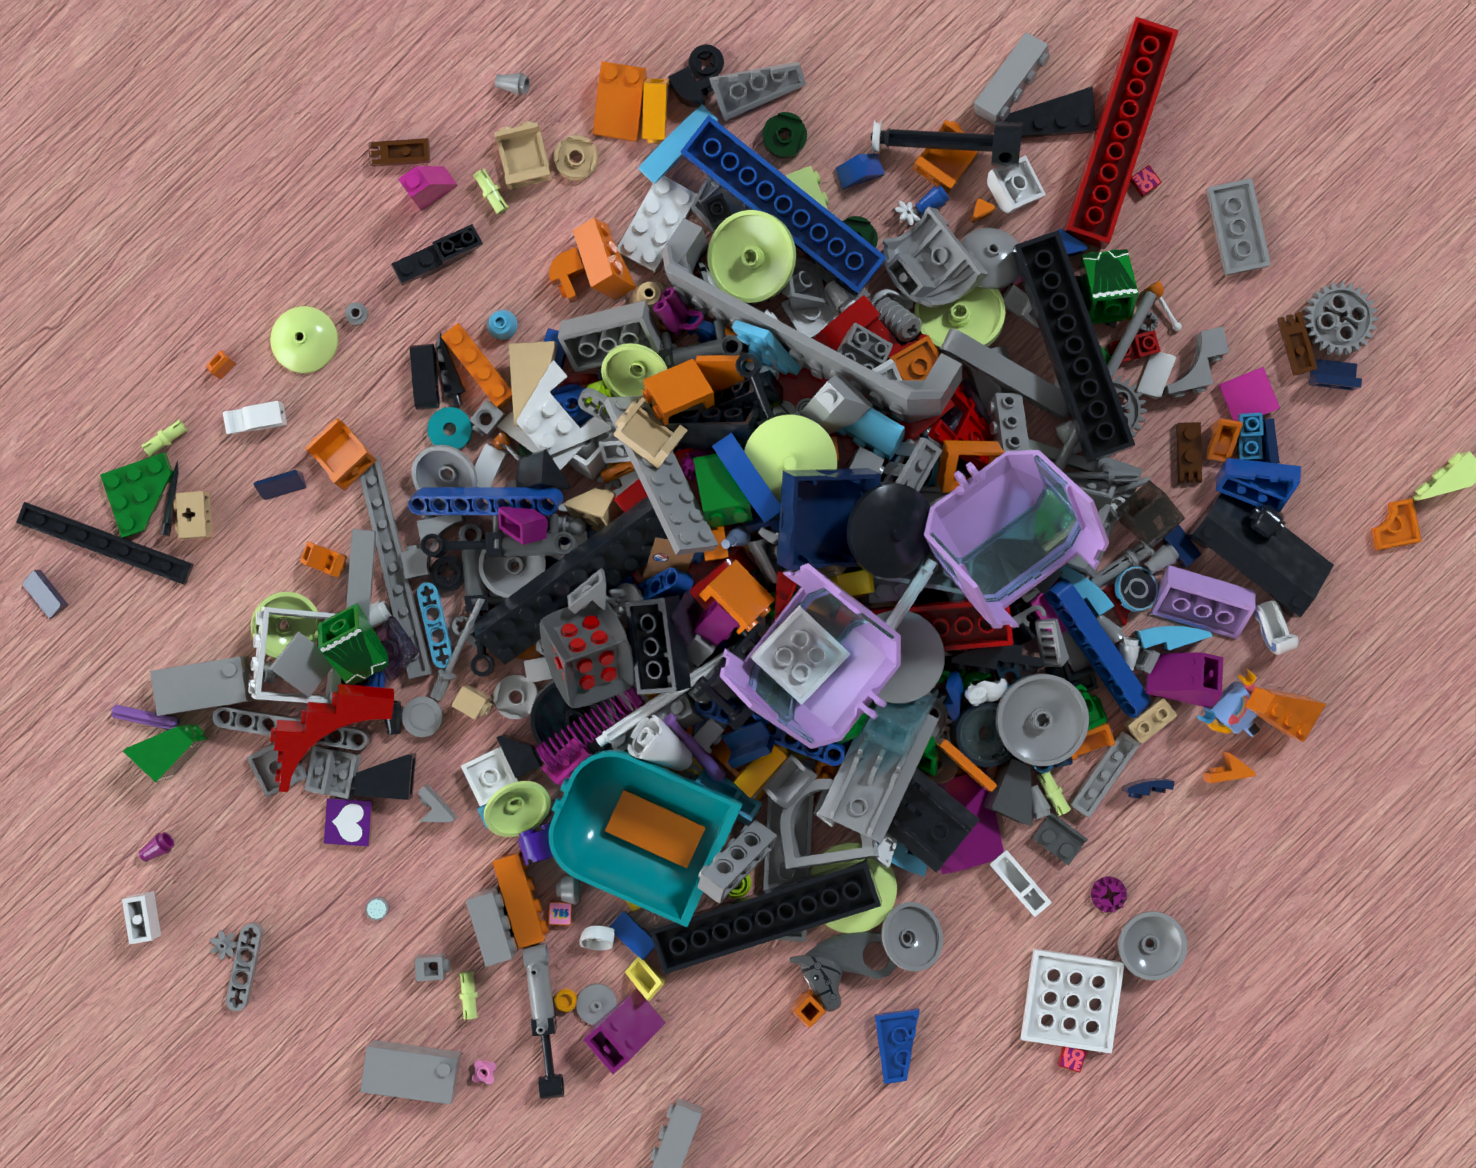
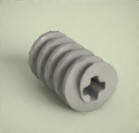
(898, 319)

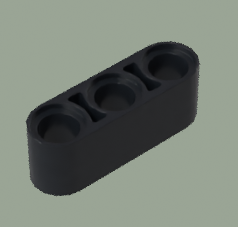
(424, 376)

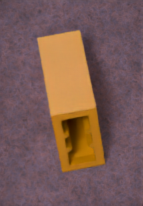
(655, 109)
(760, 771)

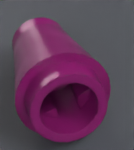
(157, 846)

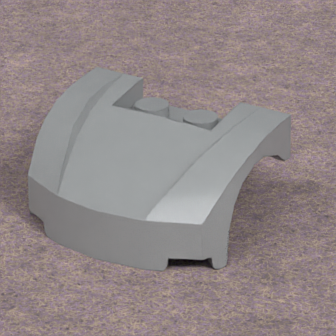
(931, 262)

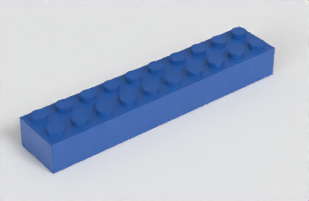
(768, 190)

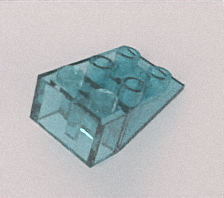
(898, 724)

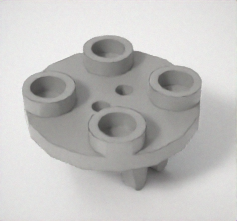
(621, 594)

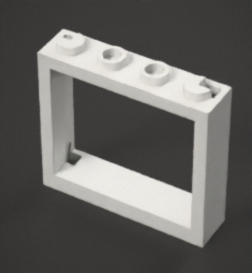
(257, 662)

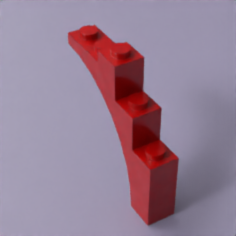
(348, 706)

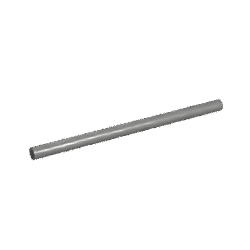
(1112, 365)

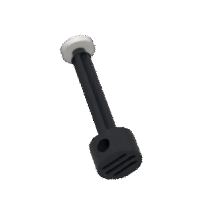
(1003, 144)

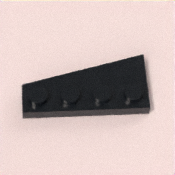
(1059, 116)

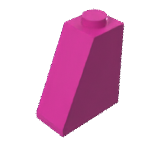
(427, 184)

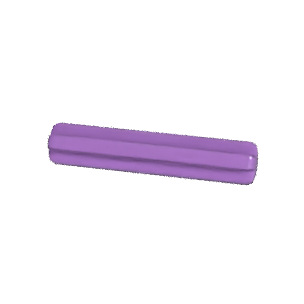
(144, 717)

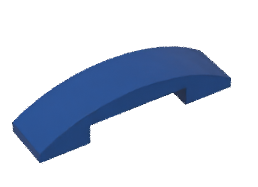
(747, 477)

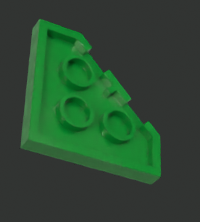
(137, 491)

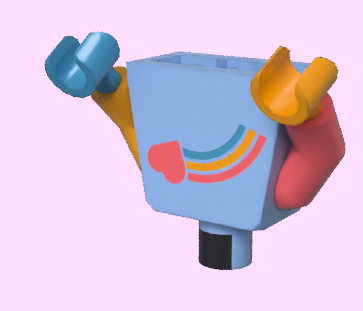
(1230, 710)

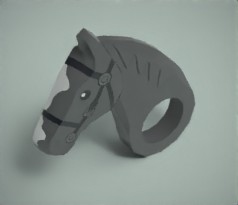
(828, 959)

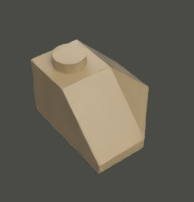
(595, 508)

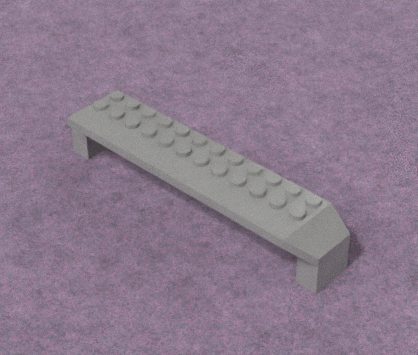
(903, 399)

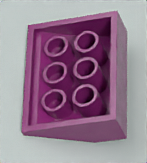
(984, 840)

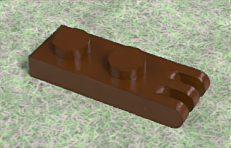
(400, 152)
(1297, 344)
(1189, 451)

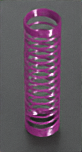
(547, 755)

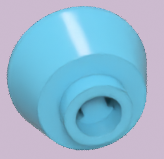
(502, 324)

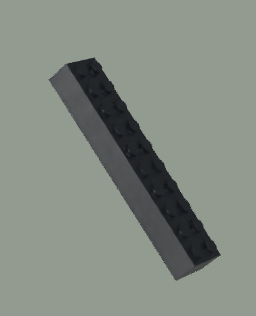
(1073, 346)
(616, 548)
(767, 916)

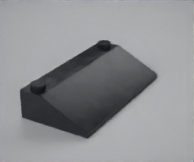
(1278, 564)

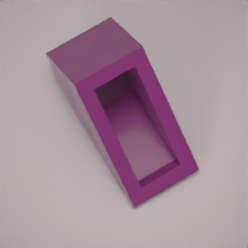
(523, 524)

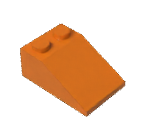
(619, 101)

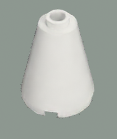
(659, 745)

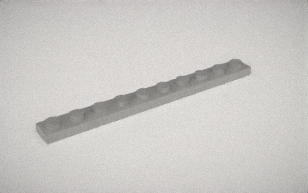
(389, 551)

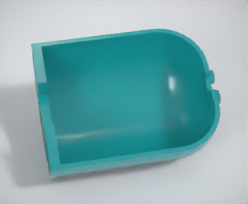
(618, 866)

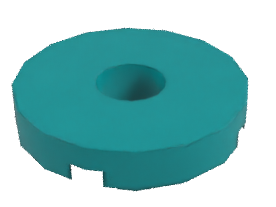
(447, 416)

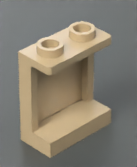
(523, 155)
(646, 434)

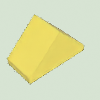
(645, 977)

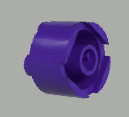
(535, 845)

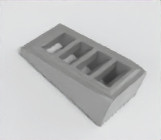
(1053, 656)

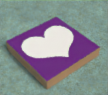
(348, 822)

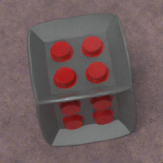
(587, 654)

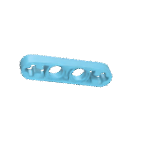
(431, 626)

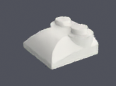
(1014, 186)

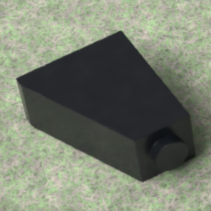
(387, 780)

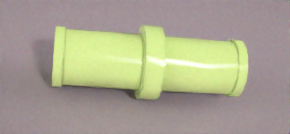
(491, 191)
(164, 437)
(1053, 793)
(468, 995)

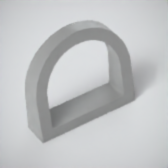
(790, 844)

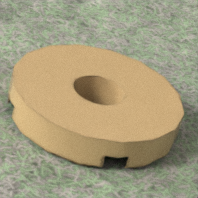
(580, 170)

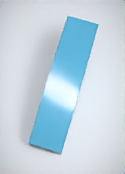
(668, 152)

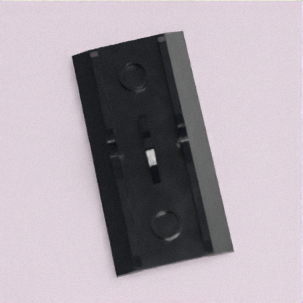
(930, 821)

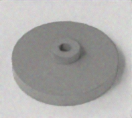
(422, 716)
(595, 1002)

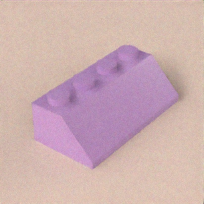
(1204, 602)

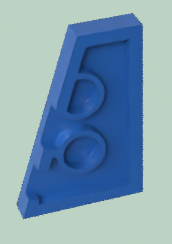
(895, 1041)

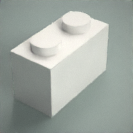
(141, 917)

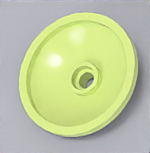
(314, 349)
(621, 370)
(279, 638)
(517, 808)

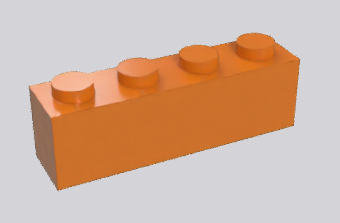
(478, 366)
(520, 899)

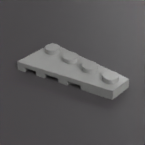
(752, 88)

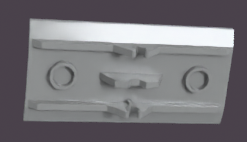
(873, 784)

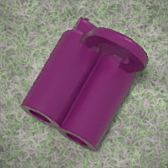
(675, 313)

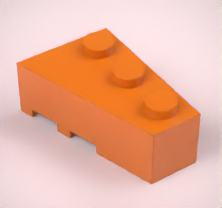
(602, 259)
(1286, 712)

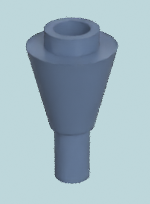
(736, 537)

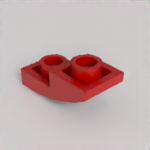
(1141, 346)

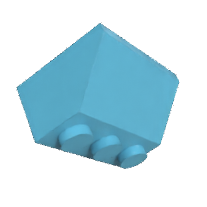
(876, 433)

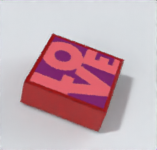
(1145, 180)
(1072, 1058)

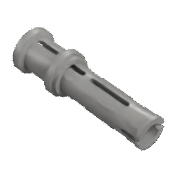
(1130, 558)

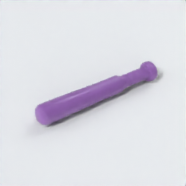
(697, 751)

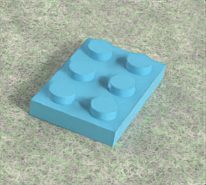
(767, 346)

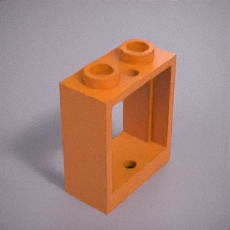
(949, 459)

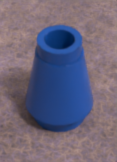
(934, 198)

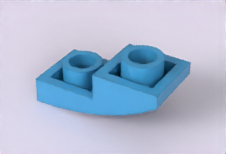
(1249, 439)

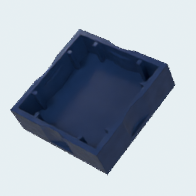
(817, 514)

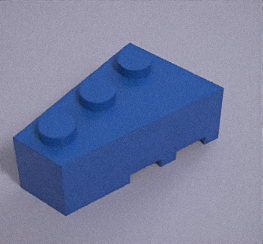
(1258, 481)

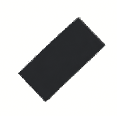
(716, 210)

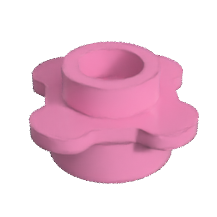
(489, 1067)

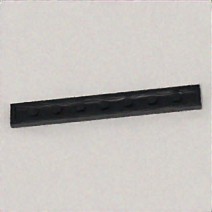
(104, 543)

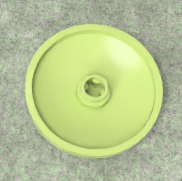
(751, 256)
(975, 314)
(789, 444)
(886, 885)

